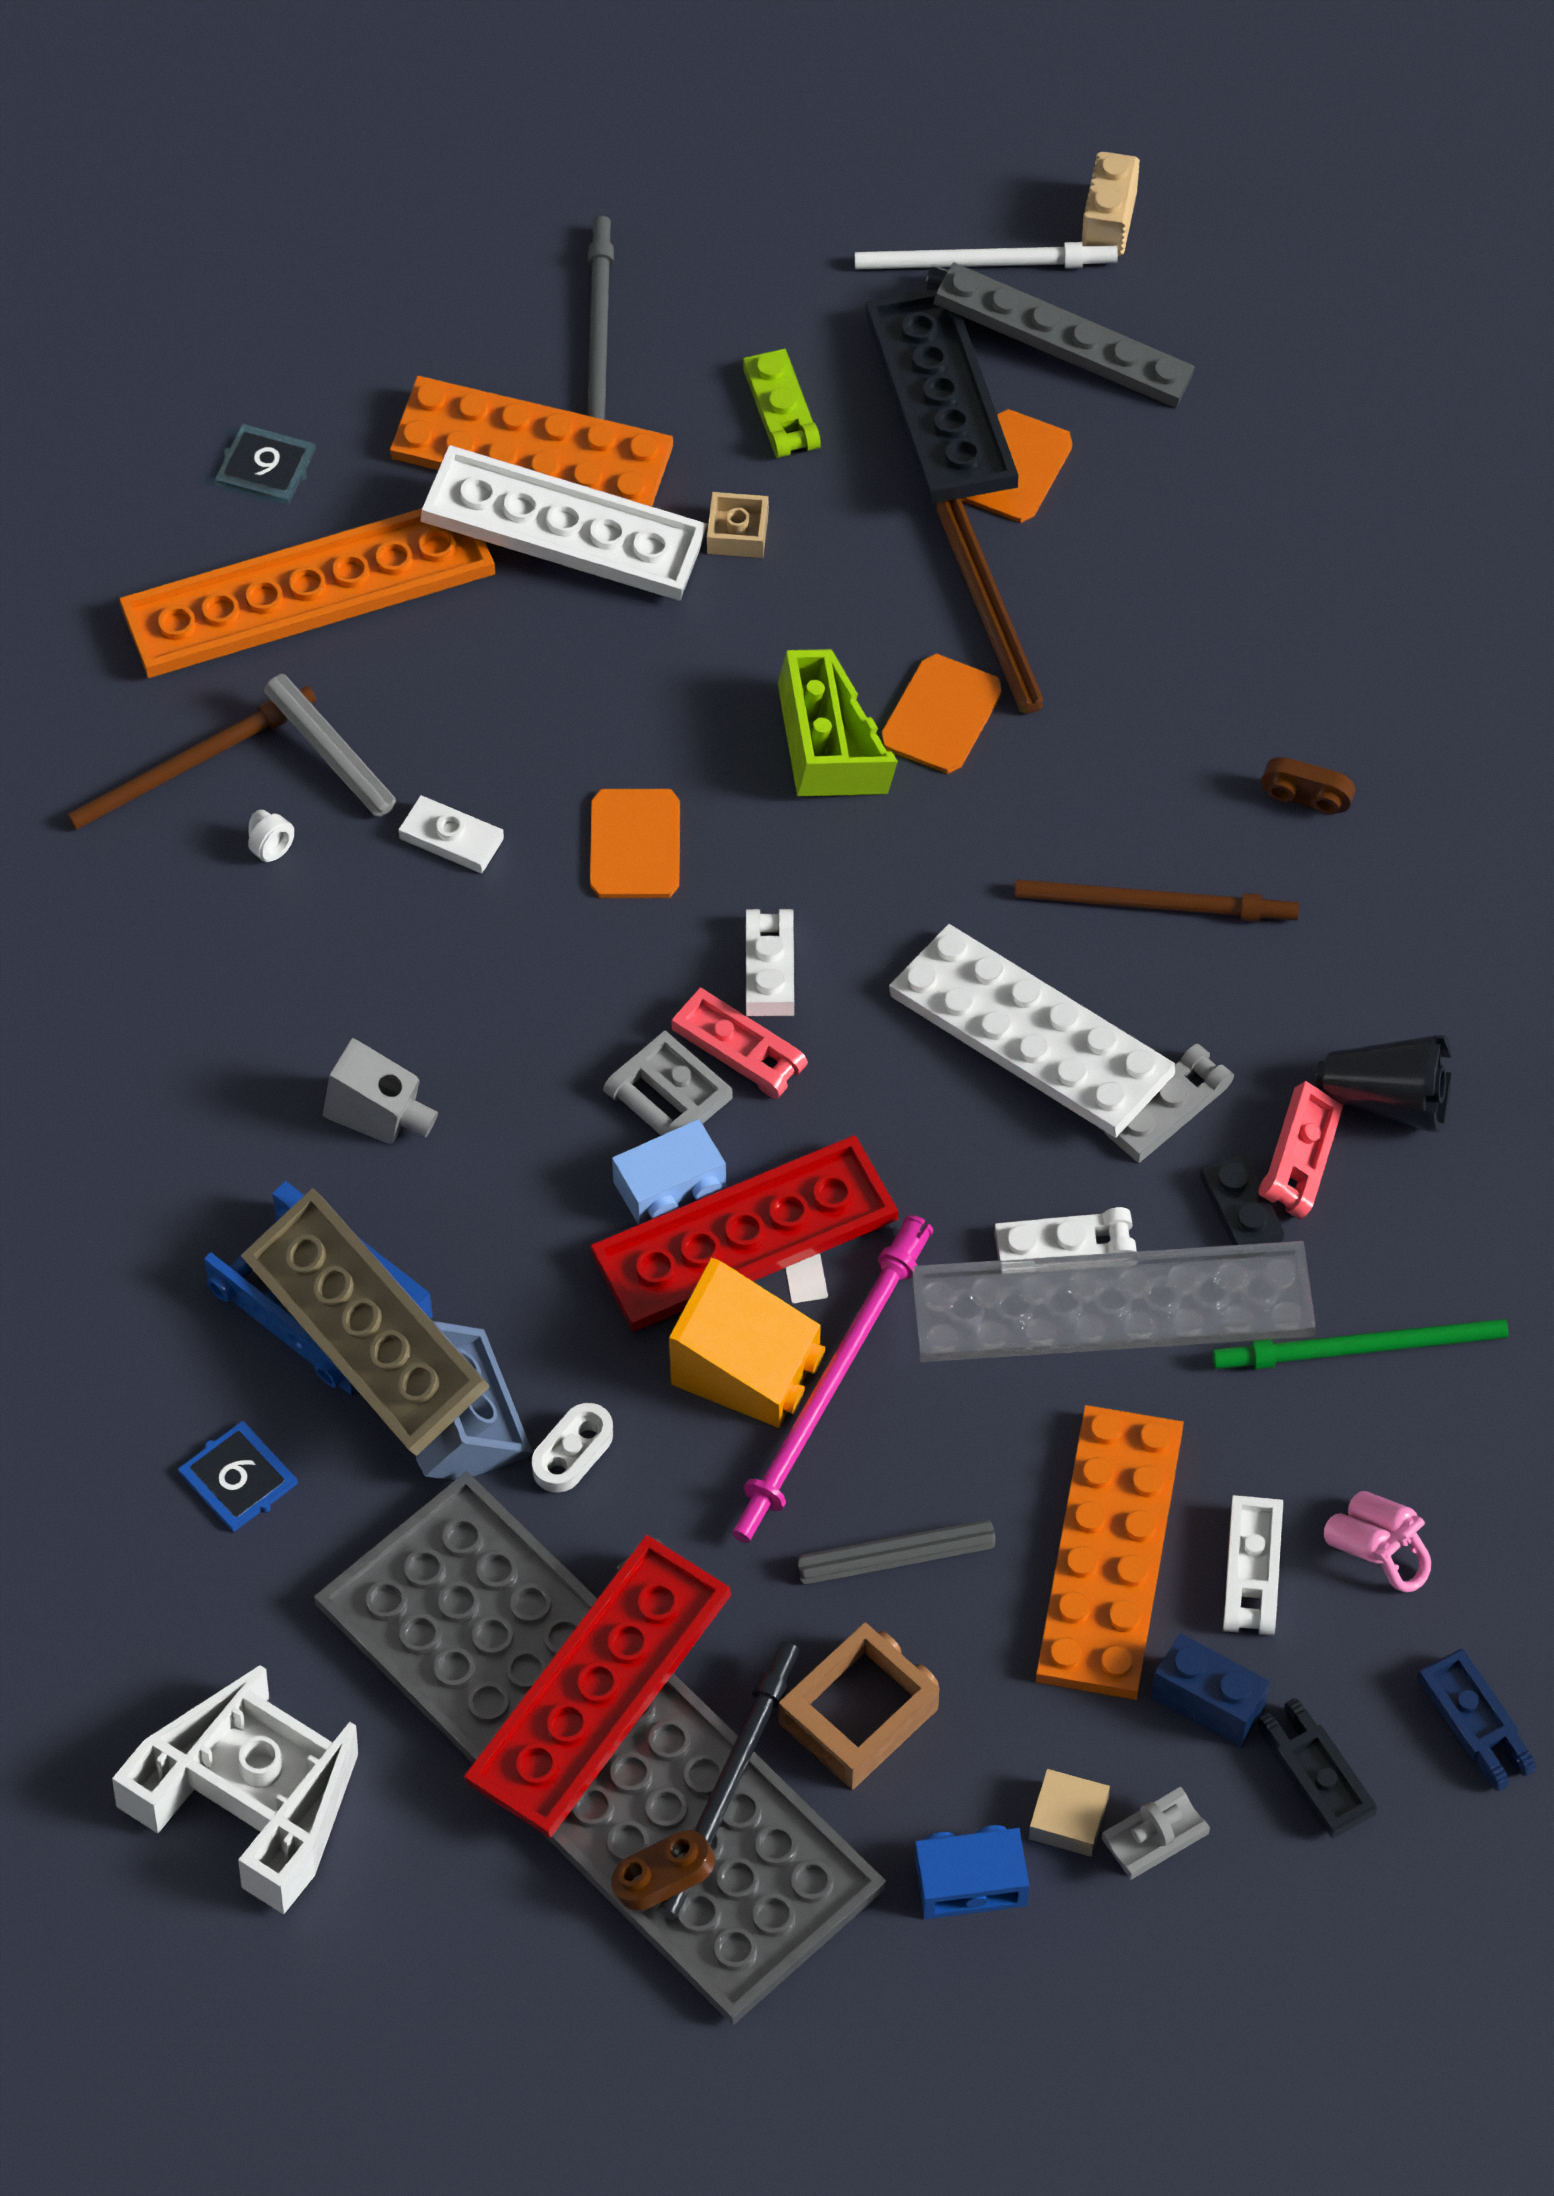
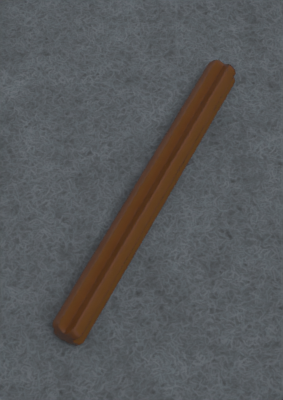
(990, 606)

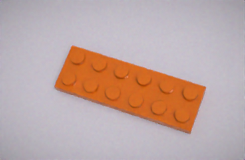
(532, 436)
(1110, 1552)

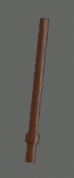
(267, 717)
(1250, 906)

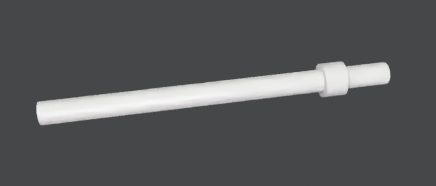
(1072, 256)

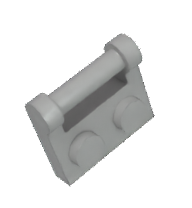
(676, 1077)

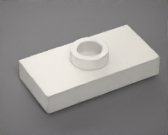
(451, 834)

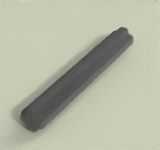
(896, 1551)

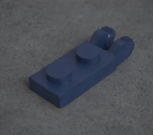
(1475, 1716)

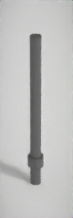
(600, 260)

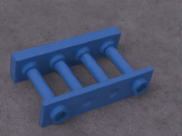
(230, 1284)

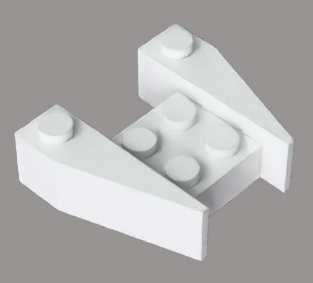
(255, 1767)

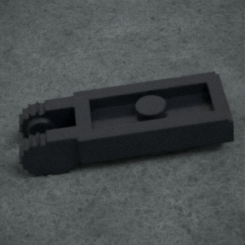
(1318, 1770)

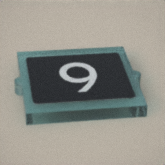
(265, 464)

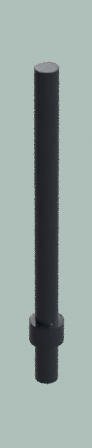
(767, 1693)

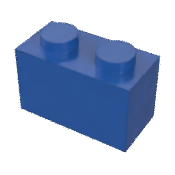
(971, 1872)

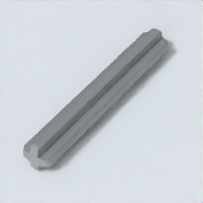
(330, 745)

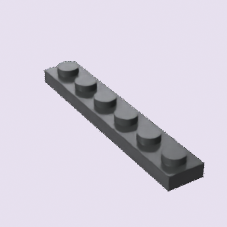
(1064, 335)

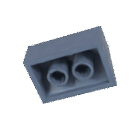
(488, 1430)

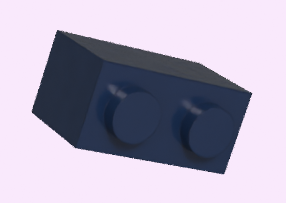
(1210, 1690)

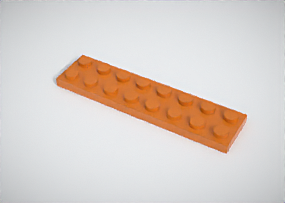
(299, 590)

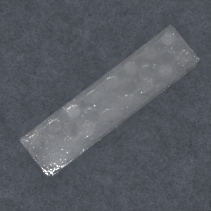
(1112, 1301)

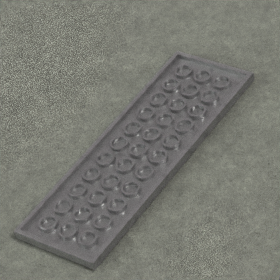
(465, 1623)

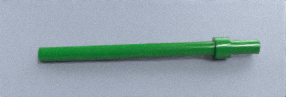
(1265, 1353)

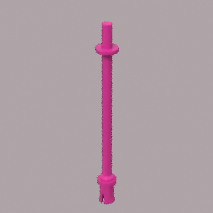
(895, 1265)

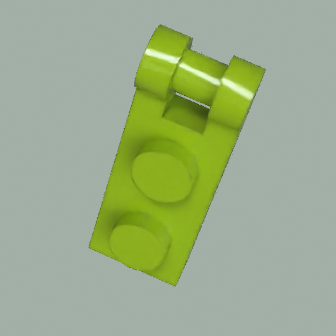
(781, 403)

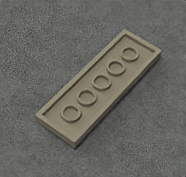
(365, 1322)

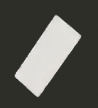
(807, 1280)

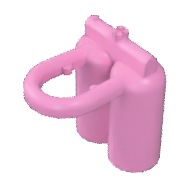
(1376, 1531)

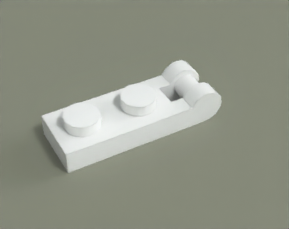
(769, 963)
(1065, 1236)
(1253, 1563)

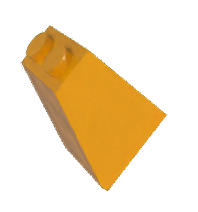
(743, 1346)

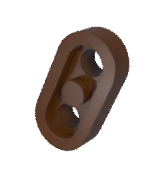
(1308, 785)
(661, 1870)

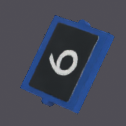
(238, 1476)

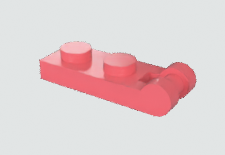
(738, 1042)
(1302, 1150)

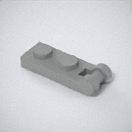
(1174, 1103)

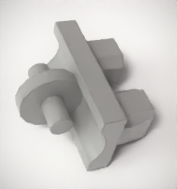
(1155, 1833)

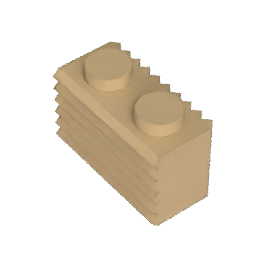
(1110, 201)

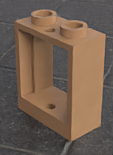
(825, 1741)

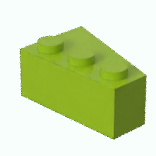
(827, 731)

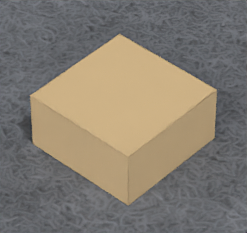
(737, 525)
(1069, 1812)

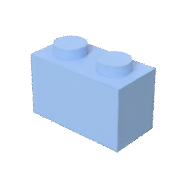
(669, 1172)

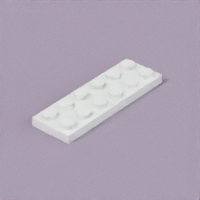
(564, 522)
(1032, 1030)

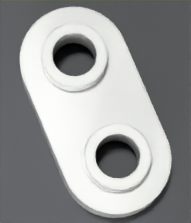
(570, 1450)

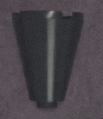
(1392, 1080)

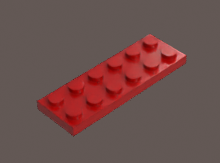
(748, 1227)
(598, 1686)

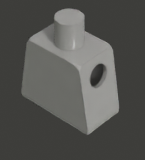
(375, 1096)

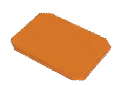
(1038, 457)
(941, 713)
(635, 843)

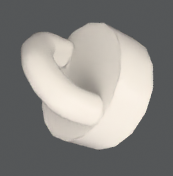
(269, 835)

